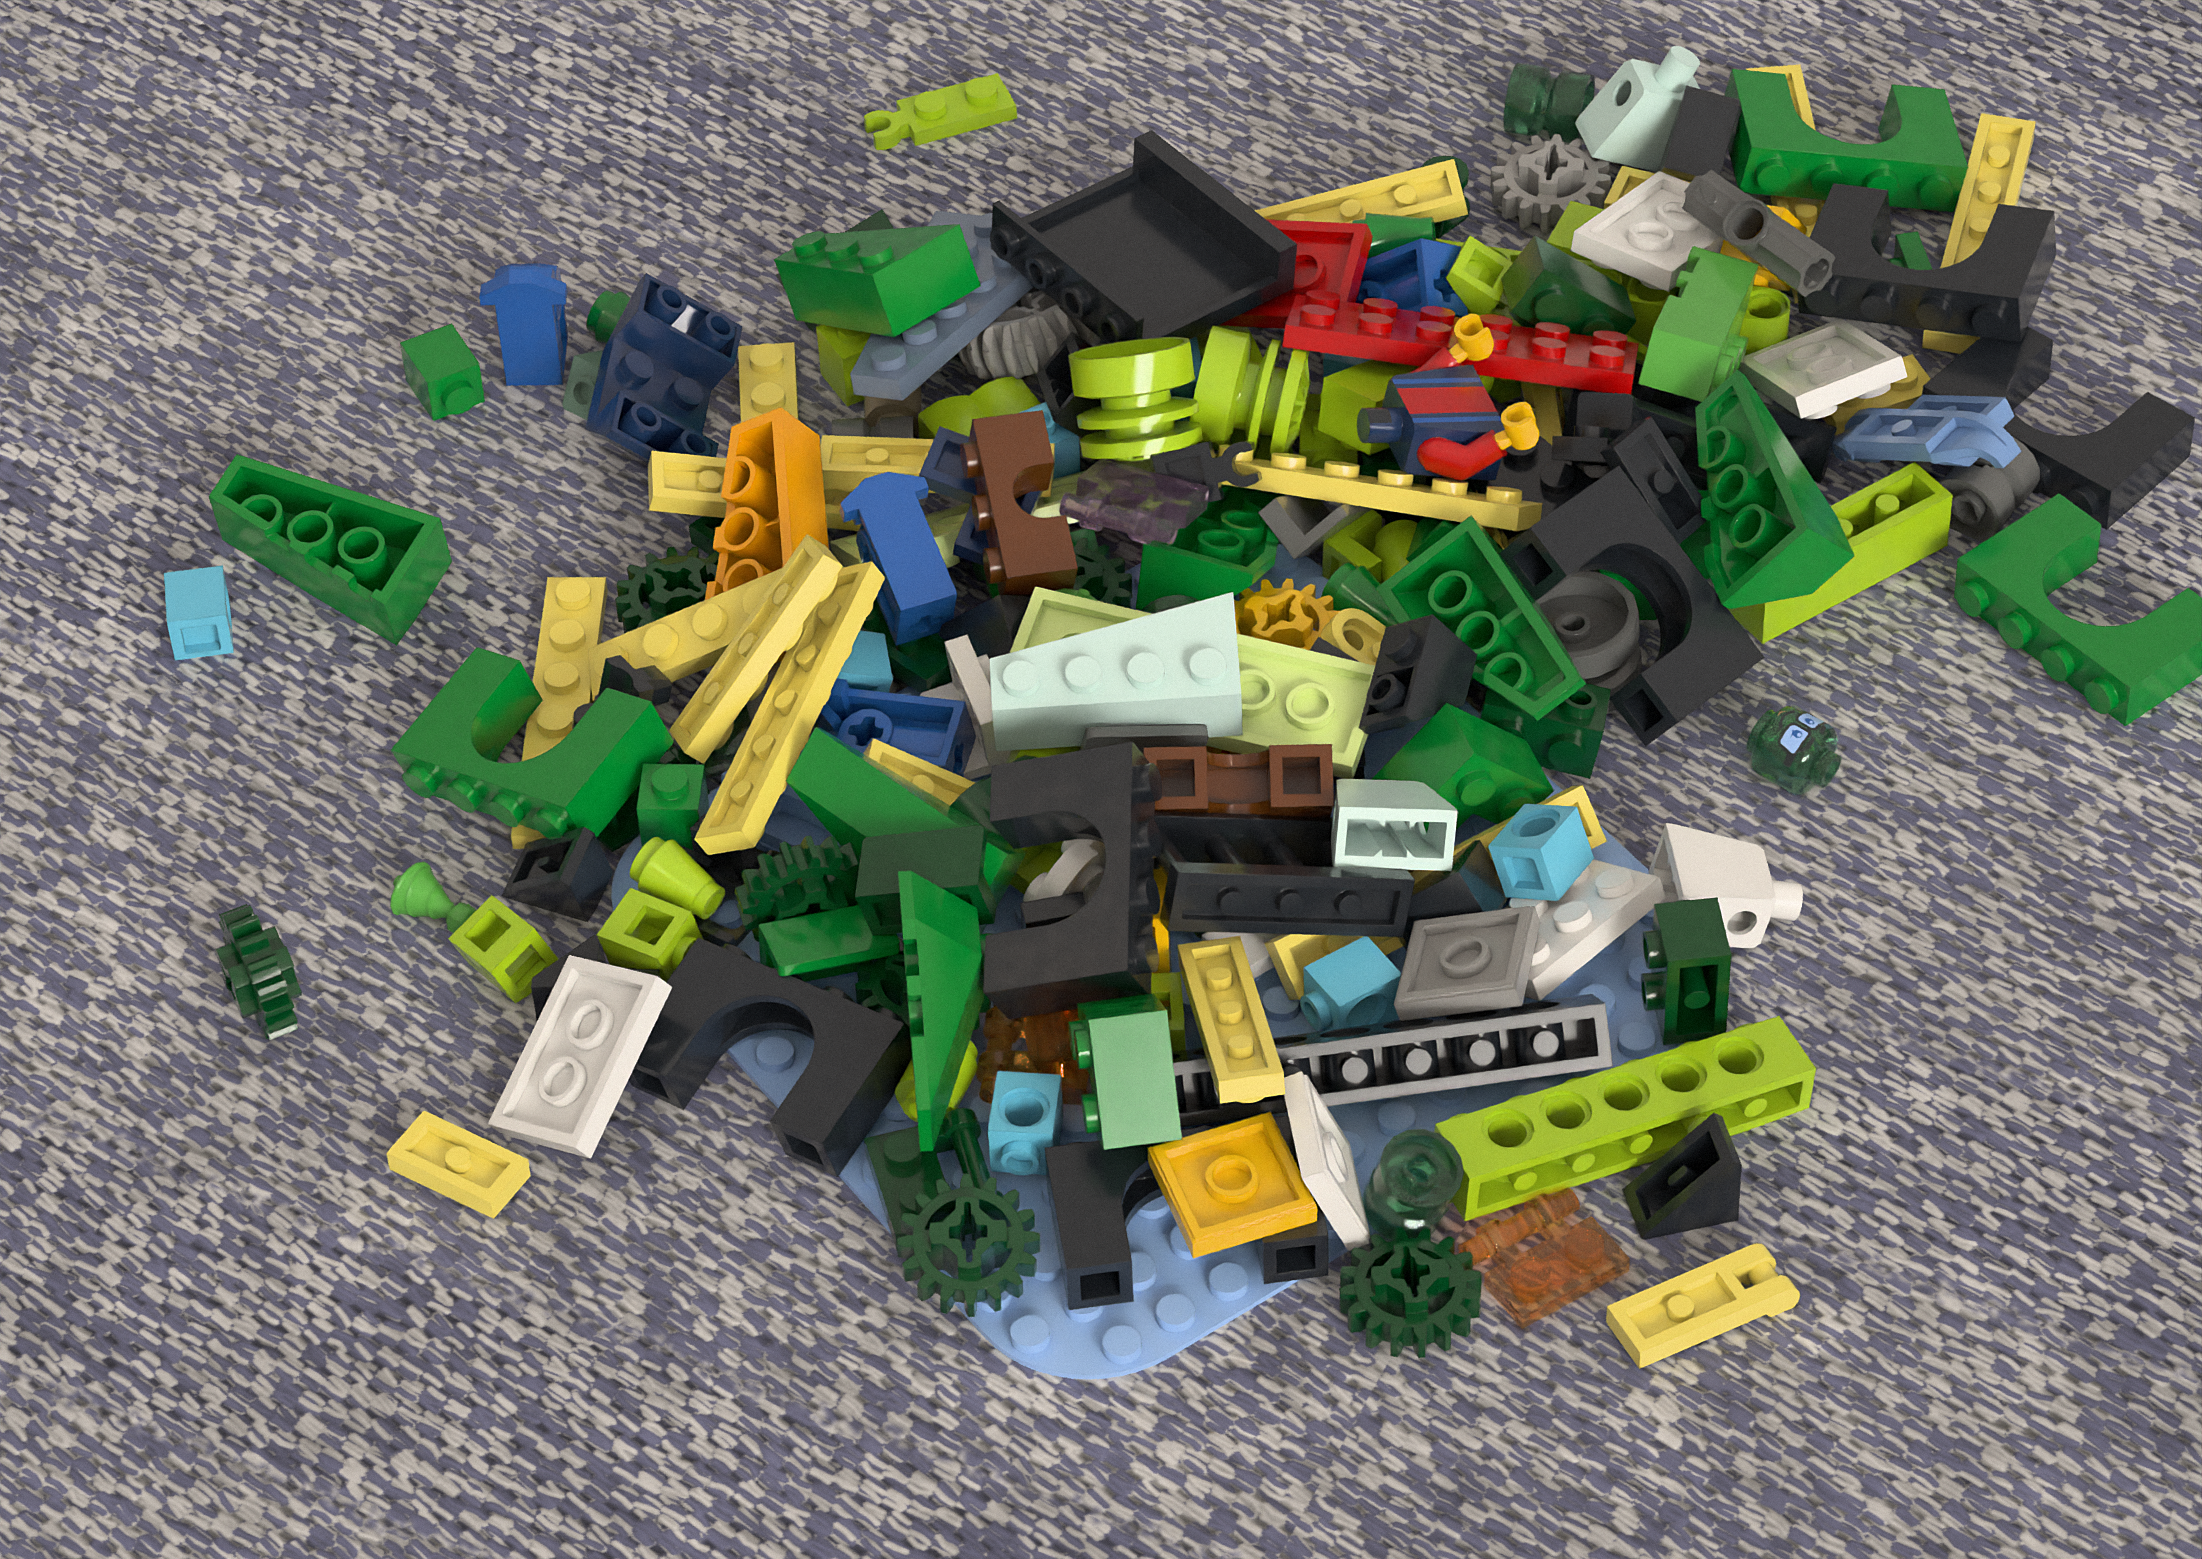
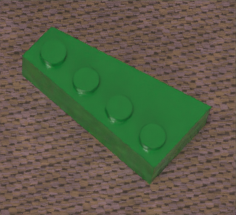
(334, 543)

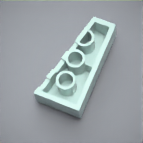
(1134, 673)

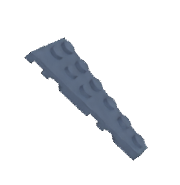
(902, 363)

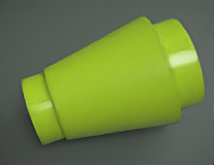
(675, 877)

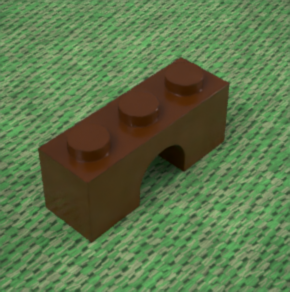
(1009, 459)
(1271, 782)

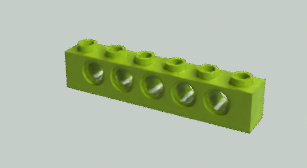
(1625, 1115)

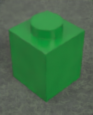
(442, 372)
(671, 801)

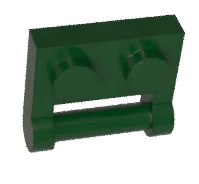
(904, 1171)

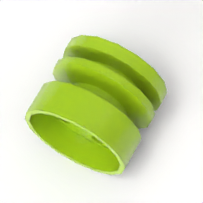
(1250, 394)
(1135, 398)

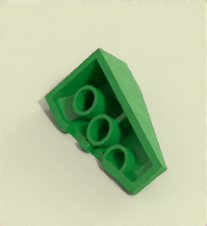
(1215, 553)
(1492, 612)
(865, 799)

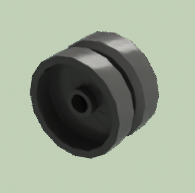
(1598, 628)

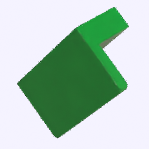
(822, 944)

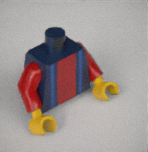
(1443, 417)

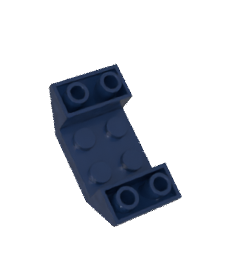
(661, 373)

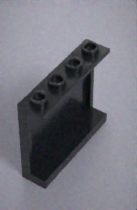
(1149, 250)

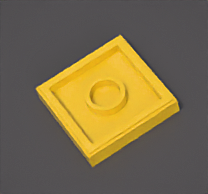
(1232, 1184)

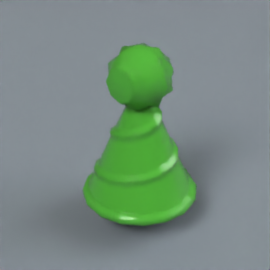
(421, 894)

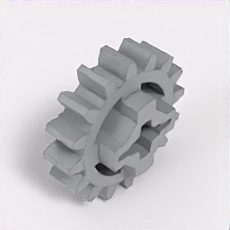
(1544, 178)

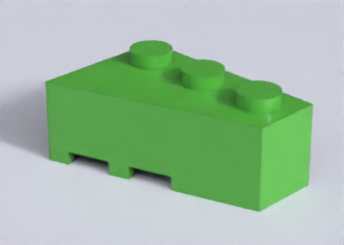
(1698, 332)

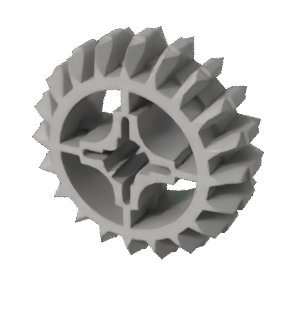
(1022, 338)

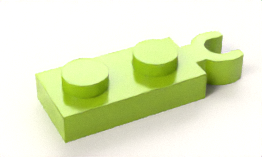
(943, 113)

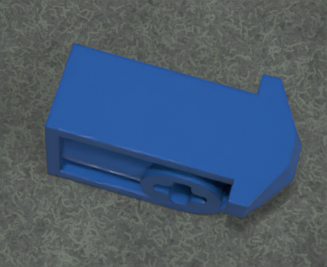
(1413, 277)
(530, 322)
(900, 543)
(918, 725)

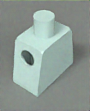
(1637, 110)
(1384, 826)

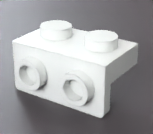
(973, 685)

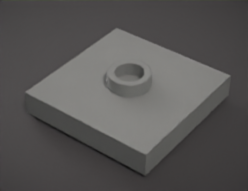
(1467, 963)

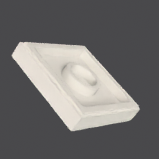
(1326, 1161)

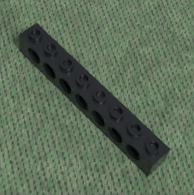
(1416, 1056)

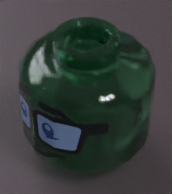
(1794, 750)

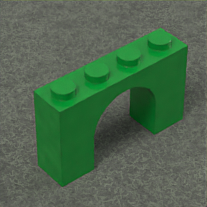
(1785, 157)
(2115, 667)
(572, 786)

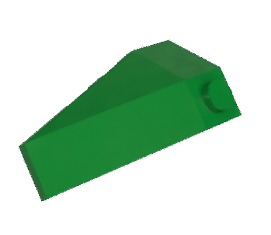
(1765, 512)
(943, 991)

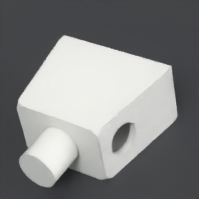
(1736, 872)

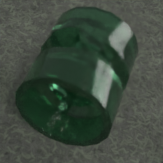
(1546, 102)
(1412, 1183)

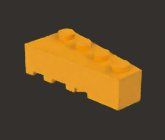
(771, 499)

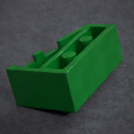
(876, 277)

